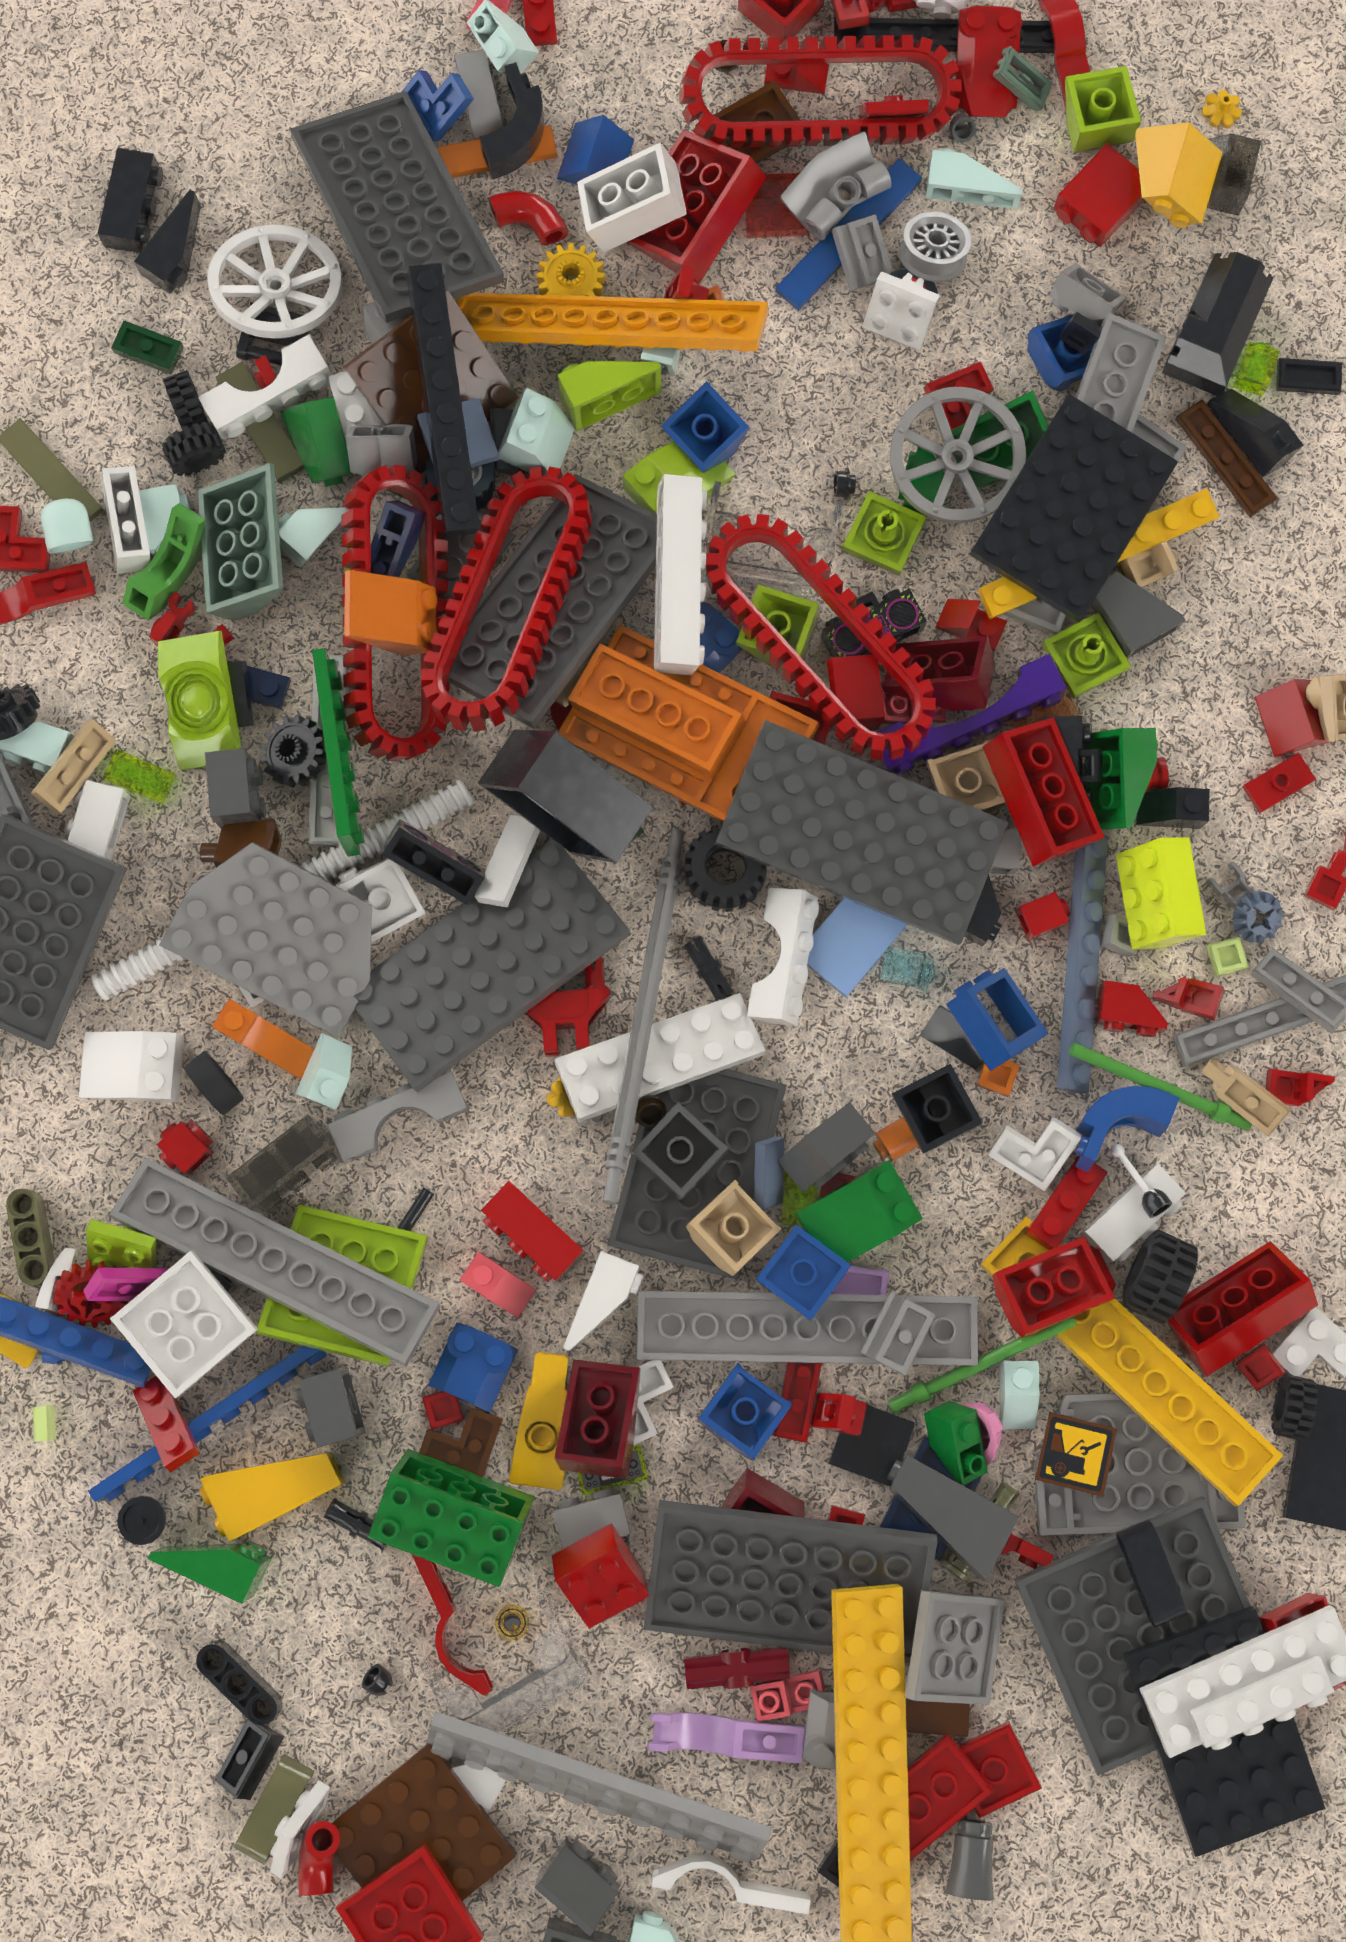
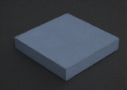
(478, 434)

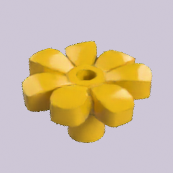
(1222, 109)
(560, 1099)

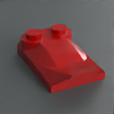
(980, 42)
(1053, 1286)

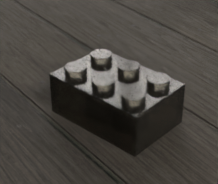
(284, 1165)

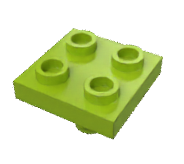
(884, 533)
(1086, 655)
(119, 1246)

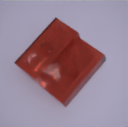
(768, 214)

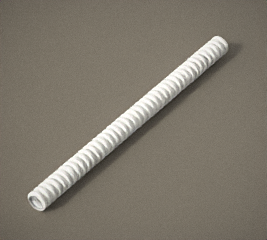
(326, 866)

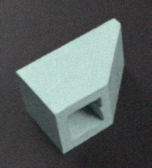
(501, 37)
(36, 745)

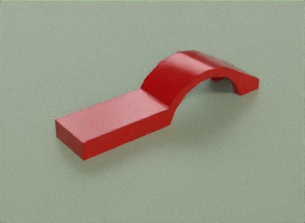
(1068, 39)
(45, 590)
(446, 1607)

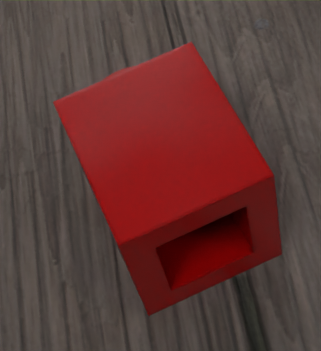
(1043, 915)

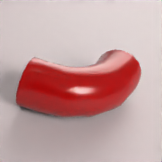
(531, 211)
(317, 1859)

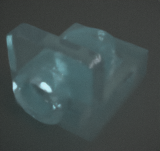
(908, 969)

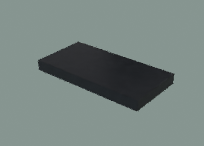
(1319, 1466)

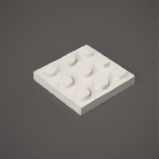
(184, 1324)

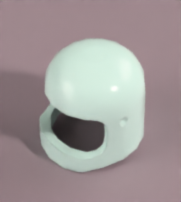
(65, 526)

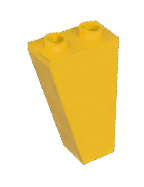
(267, 1491)

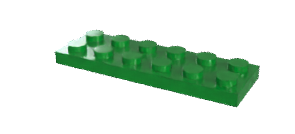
(337, 745)

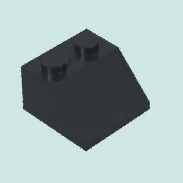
(937, 1109)

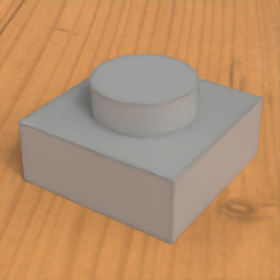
(1117, 936)

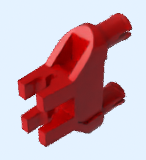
(572, 1010)

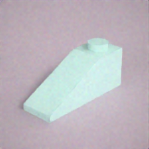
(964, 180)

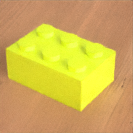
(1160, 893)

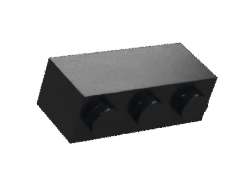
(130, 200)

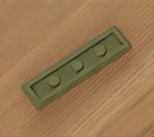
(268, 434)
(46, 467)

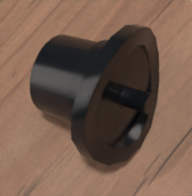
(141, 1520)

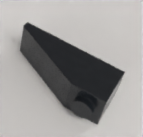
(169, 251)
(1257, 431)

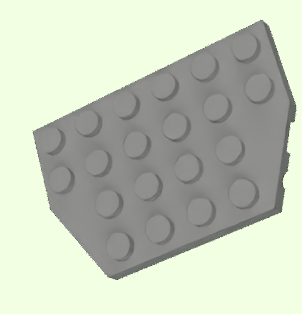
(278, 935)
(1141, 1481)

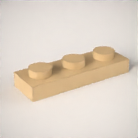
(73, 766)

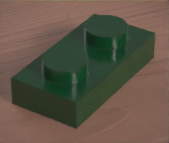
(147, 347)

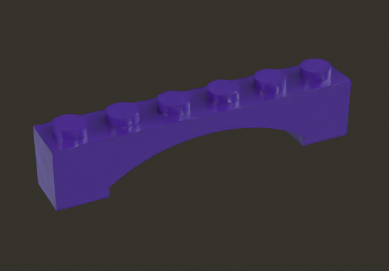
(1036, 686)

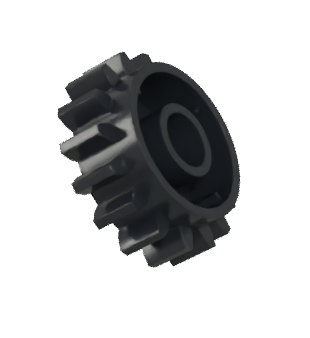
(17, 710)
(282, 760)

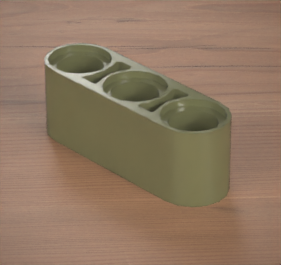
(19, 1225)
(273, 1805)

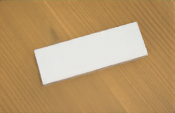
(507, 862)

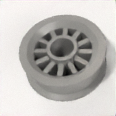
(935, 246)

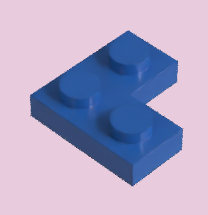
(439, 106)

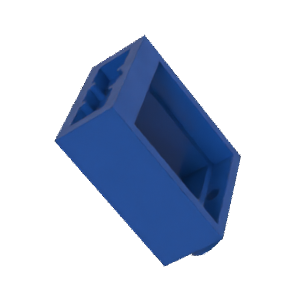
(980, 1026)

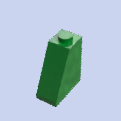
(319, 440)

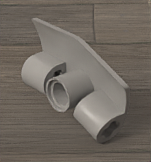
(845, 166)

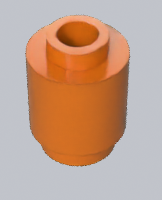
(894, 1140)

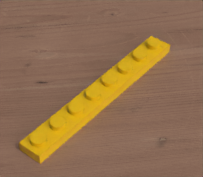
(1154, 529)

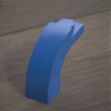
(1128, 1106)

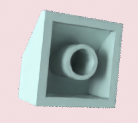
(536, 434)
(306, 531)

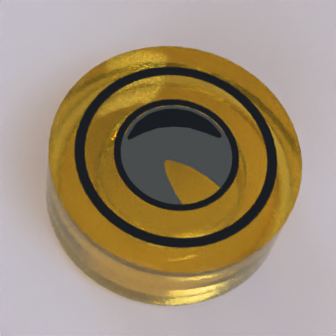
(512, 1622)

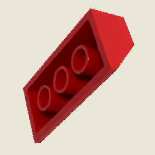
(1042, 791)
(1241, 1308)

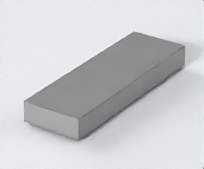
(1301, 990)

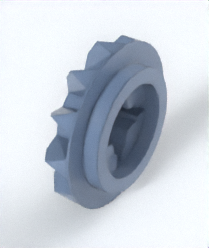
(1245, 916)

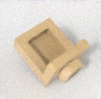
(1150, 565)

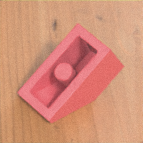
(497, 1284)

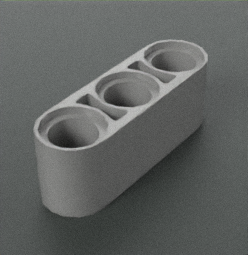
(484, 109)

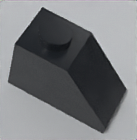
(1174, 808)
(984, 920)

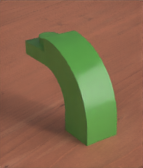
(176, 558)

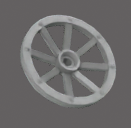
(960, 448)

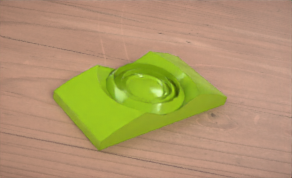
(197, 697)

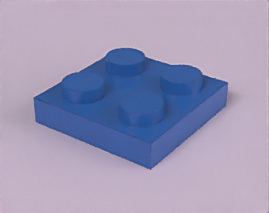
(803, 1272)

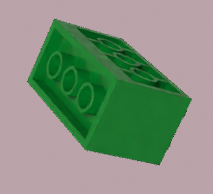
(451, 1517)

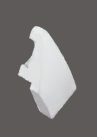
(46, 1294)

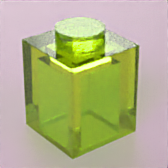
(1256, 368)

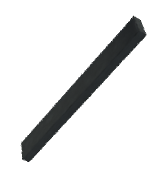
(1034, 35)

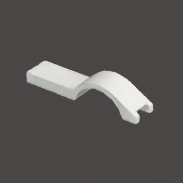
(745, 1891)

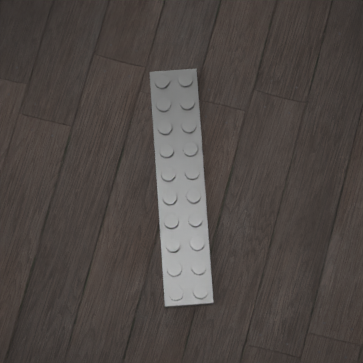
(1115, 387)
(276, 1261)
(770, 1330)
(598, 1787)

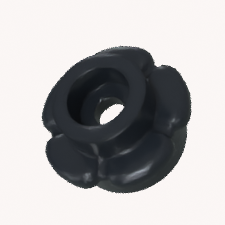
(845, 483)

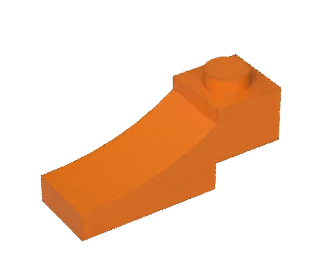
(263, 1038)

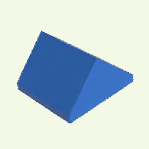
(593, 147)
(706, 428)

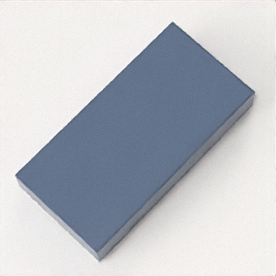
(768, 1172)

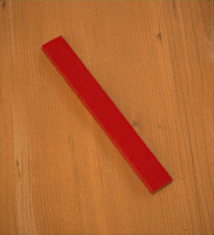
(803, 1378)

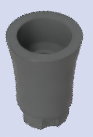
(972, 1861)

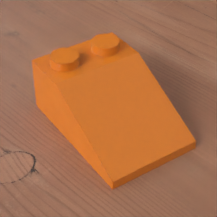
(389, 612)

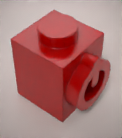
(185, 1146)

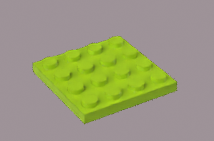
(376, 1246)

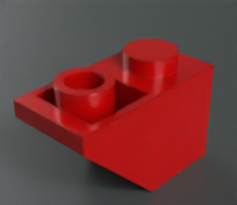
(1128, 1007)

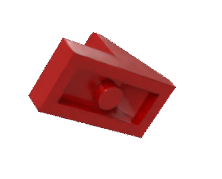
(798, 77)
(684, 286)
(965, 620)
(838, 1413)

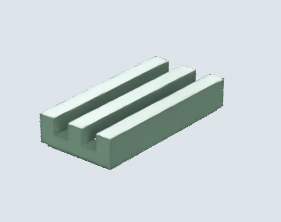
(1020, 83)

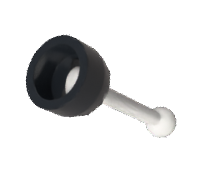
(1154, 1200)

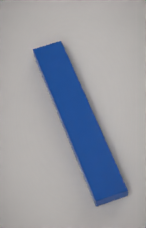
(824, 259)

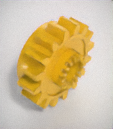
(568, 263)

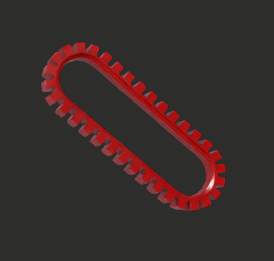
(833, 130)
(430, 568)
(474, 580)
(844, 607)

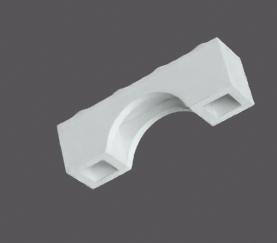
(235, 409)
(779, 995)

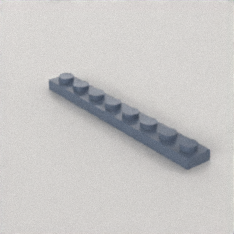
(1082, 964)

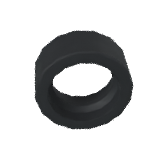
(213, 1083)

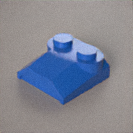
(1054, 359)
(718, 639)
(473, 1366)
(744, 1413)

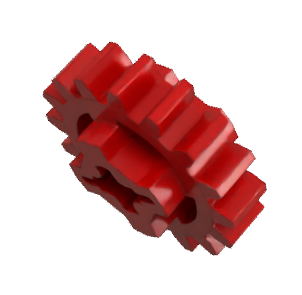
(72, 1299)

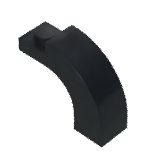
(518, 140)

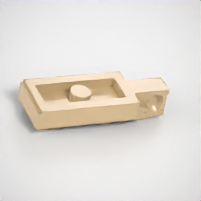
(1246, 1096)

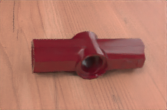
(736, 1668)

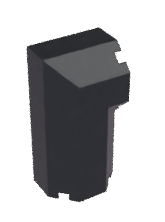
(1218, 322)

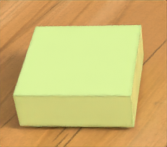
(1227, 956)
(44, 1423)

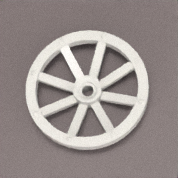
(273, 279)

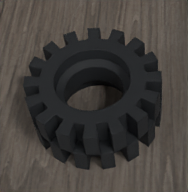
(184, 399)
(193, 449)
(1294, 1407)

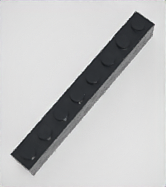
(442, 399)

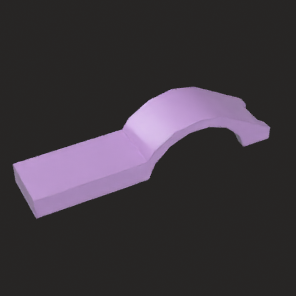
(727, 1736)

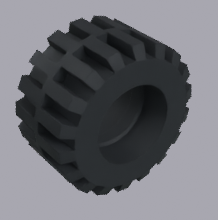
(718, 894)
(1160, 1276)

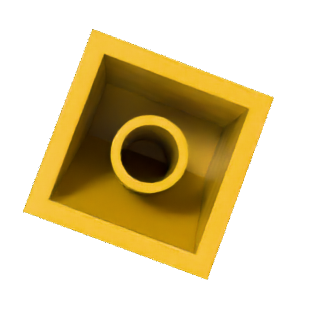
(1177, 171)

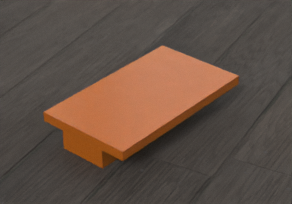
(669, 728)

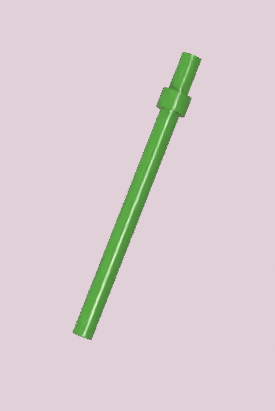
(1216, 1110)
(922, 1391)

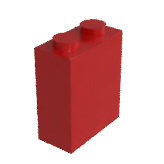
(1100, 196)

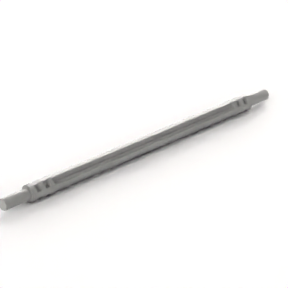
(643, 1018)

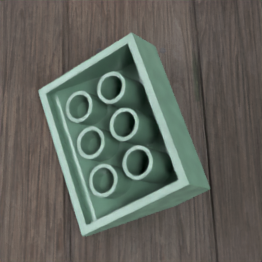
(241, 543)

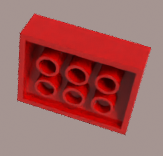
(716, 193)

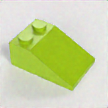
(606, 388)
(644, 477)

